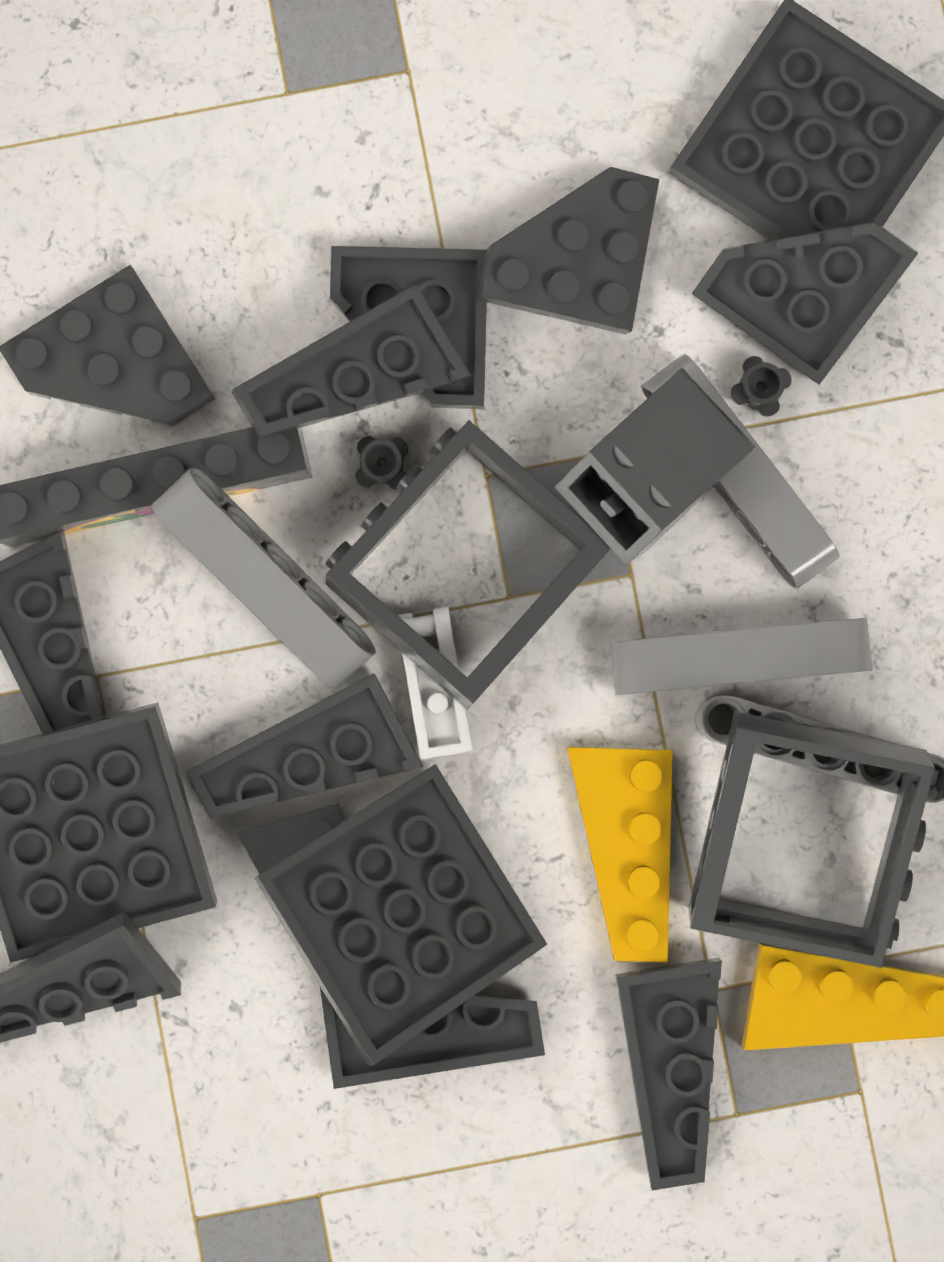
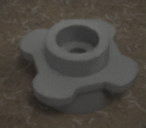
(757, 371)
(371, 451)

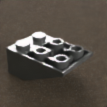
(654, 466)

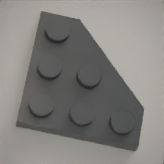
(578, 255)
(449, 283)
(807, 290)
(110, 355)

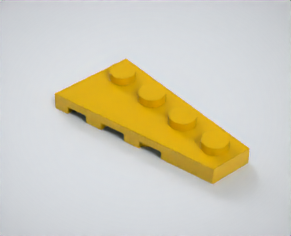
(628, 833)
(830, 1001)

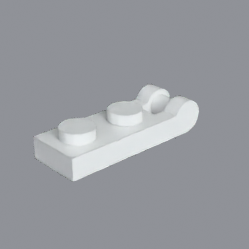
(437, 716)

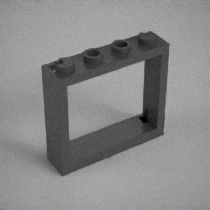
(413, 488)
(893, 877)

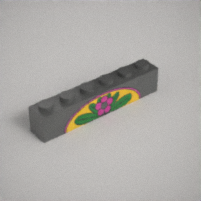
(130, 484)

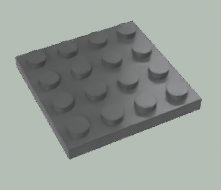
(811, 132)
(95, 831)
(401, 913)

